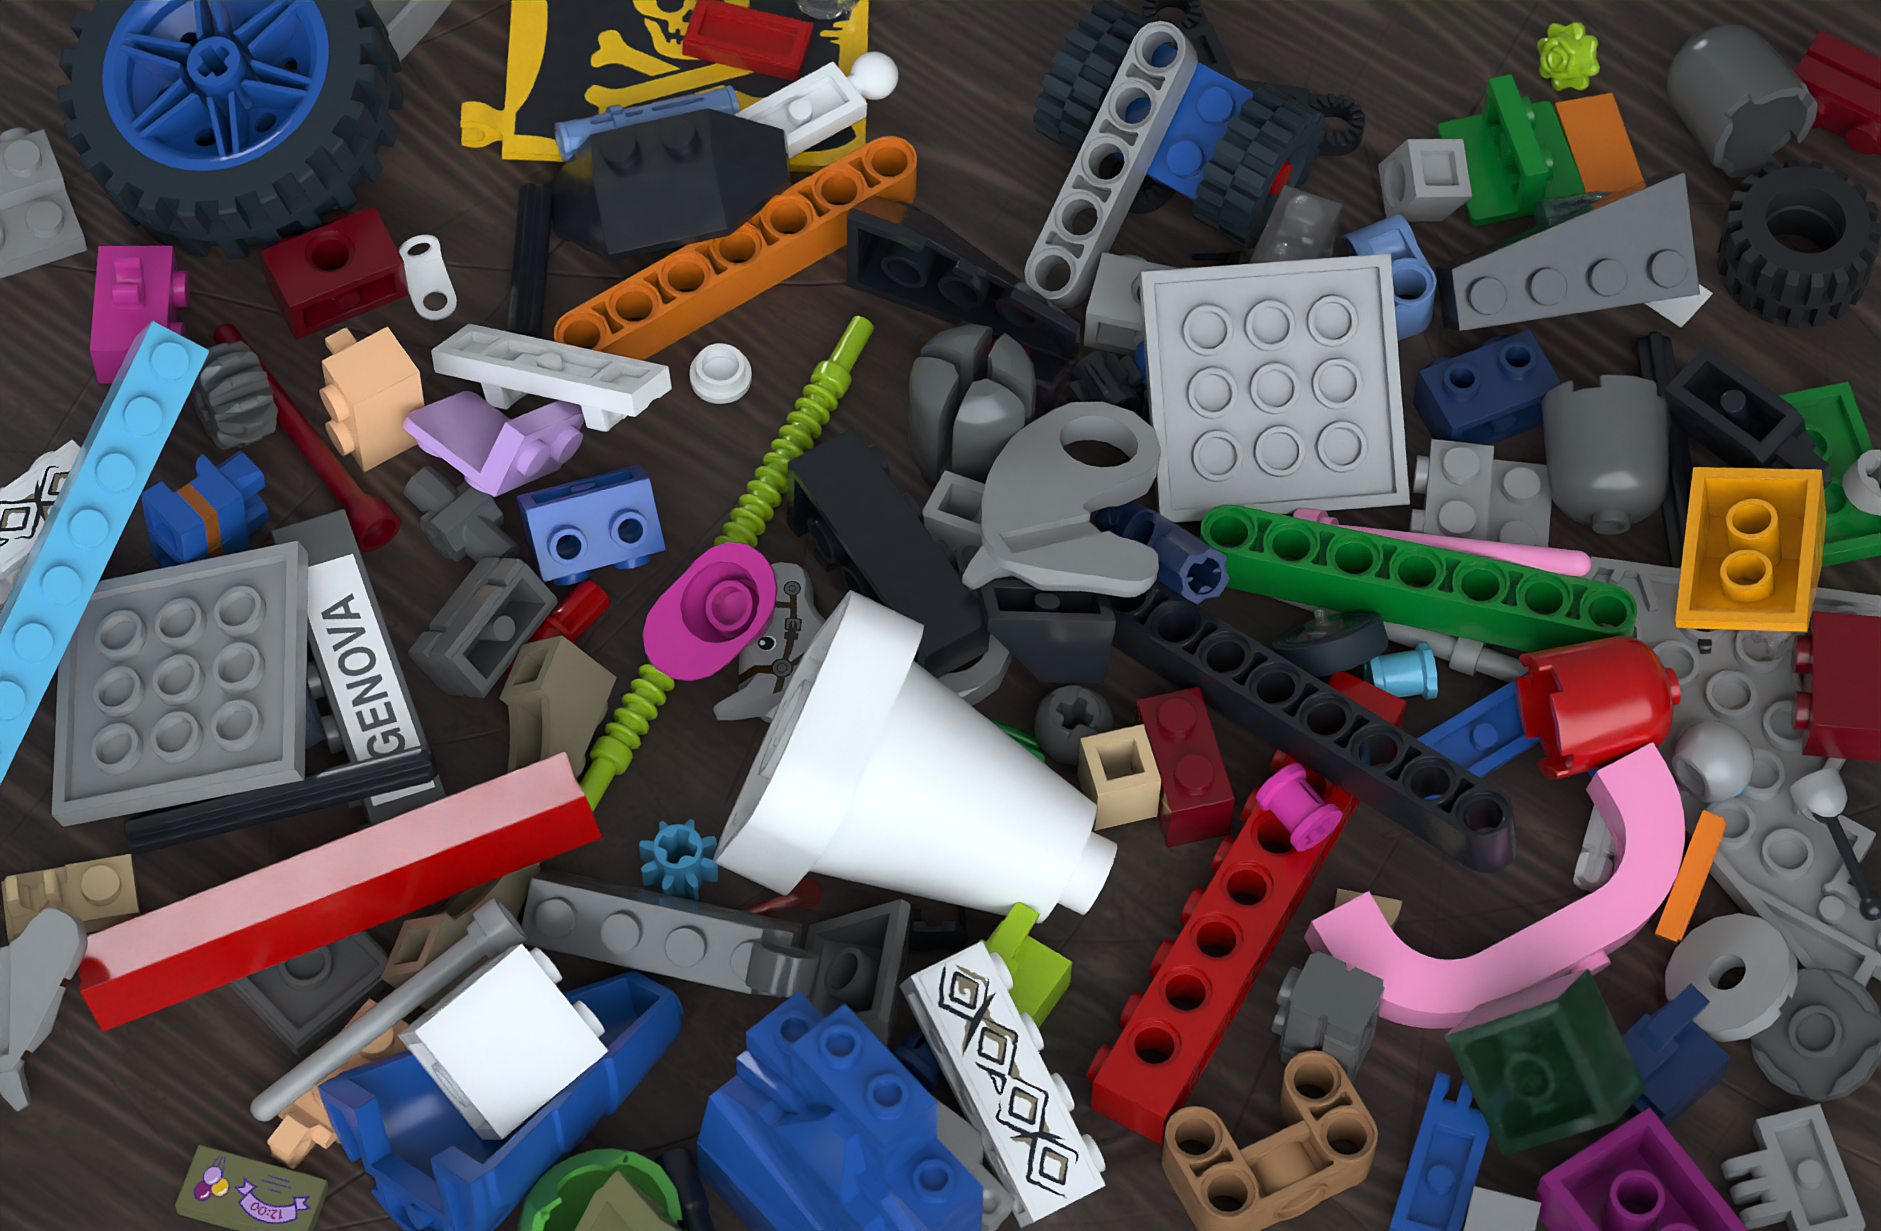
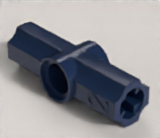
(1183, 559)

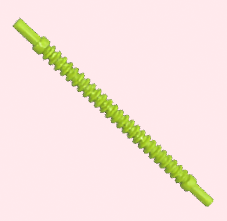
(828, 383)

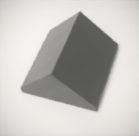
(862, 964)

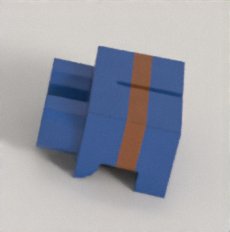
(206, 515)

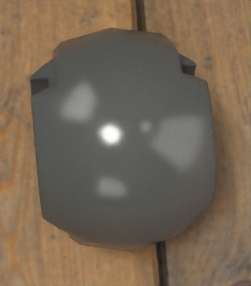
(1063, 707)

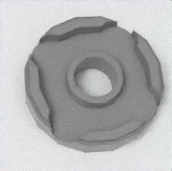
(1727, 944)

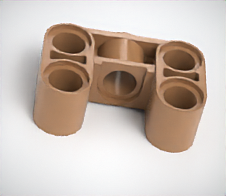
(1283, 1171)

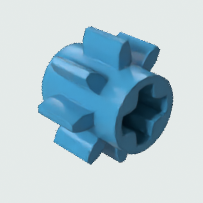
(676, 875)

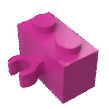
(131, 292)

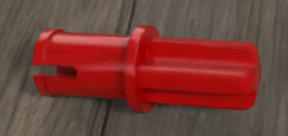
(572, 614)

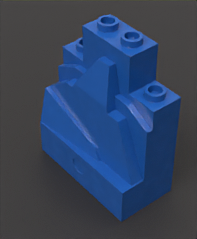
(830, 1134)

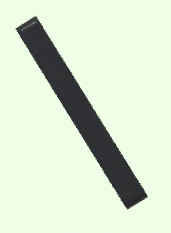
(1309, 711)

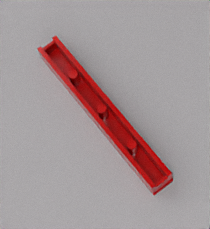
(335, 891)

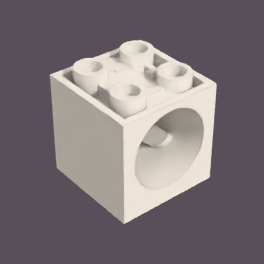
(505, 1041)

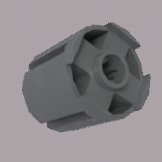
(967, 401)

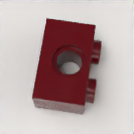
(319, 298)

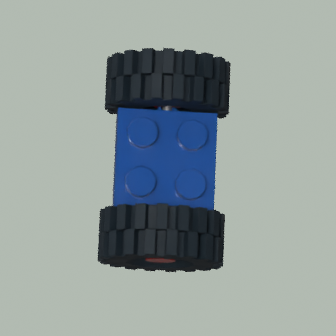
(1224, 143)

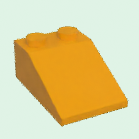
(1752, 549)

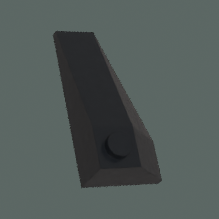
(933, 270)

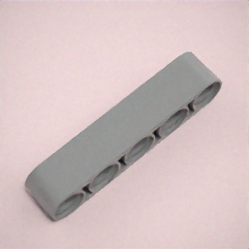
(1110, 135)

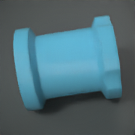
(1404, 672)

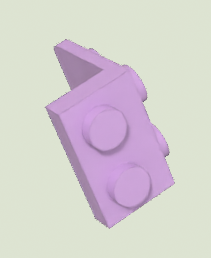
(490, 447)

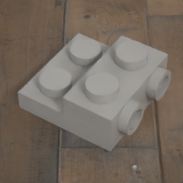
(34, 205)
(1481, 496)

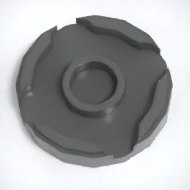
(1823, 1039)

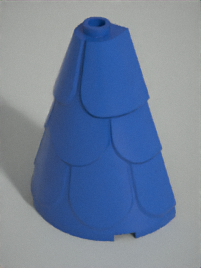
(434, 1165)

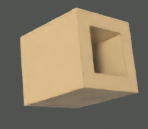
(1119, 776)

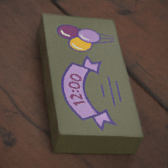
(249, 1194)

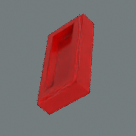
(747, 39)

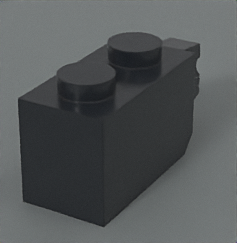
(1740, 417)

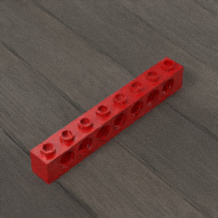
(1148, 1094)

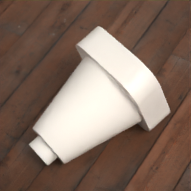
(906, 785)

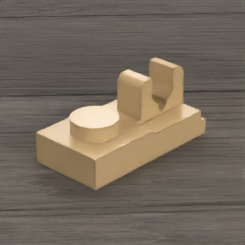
(94, 891)

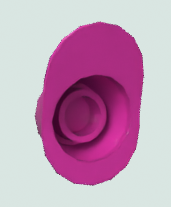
(711, 612)

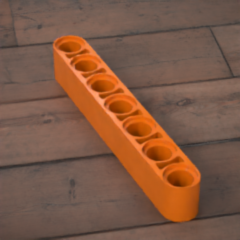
(767, 255)

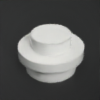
(720, 374)

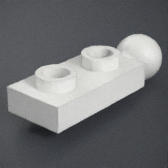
(825, 100)

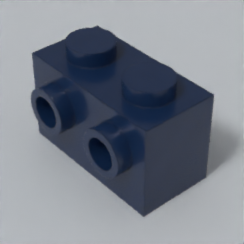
(1486, 391)

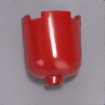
(1595, 702)

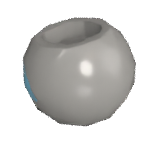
(1713, 761)

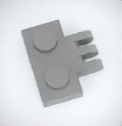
(1794, 1176)

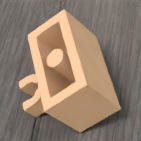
(369, 396)

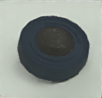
(1333, 641)

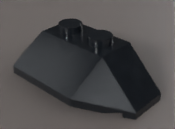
(668, 183)

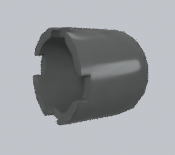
(1738, 98)
(1607, 451)

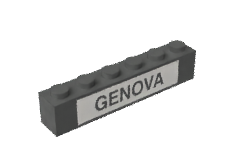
(355, 662)

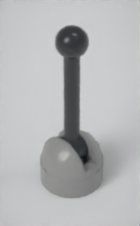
(1821, 800)

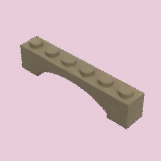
(554, 707)

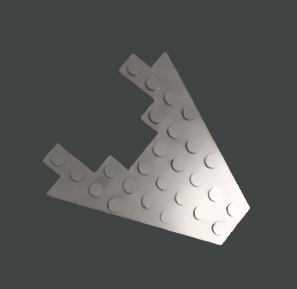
(1770, 854)

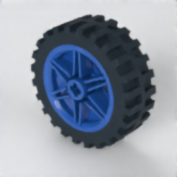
(149, 97)

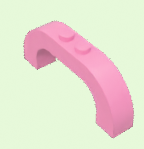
(1421, 991)

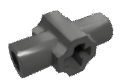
(459, 518)

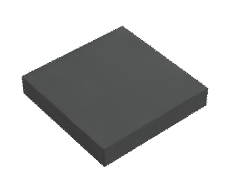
(315, 991)

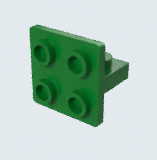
(1513, 155)

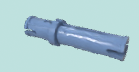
(573, 133)

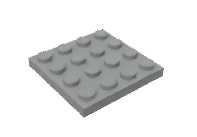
(1275, 386)
(184, 686)

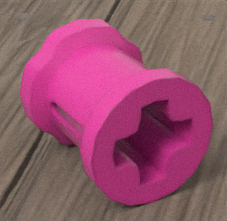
(1298, 807)

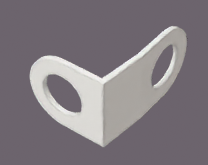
(427, 275)

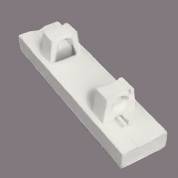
(519, 364)

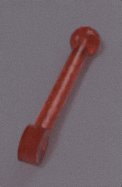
(806, 895)

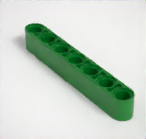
(1392, 563)

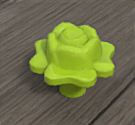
(1568, 56)

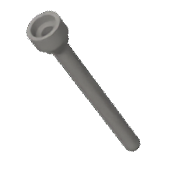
(489, 934)

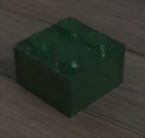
(1545, 1062)

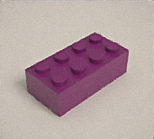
(1633, 1183)

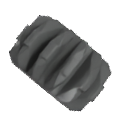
(234, 396)

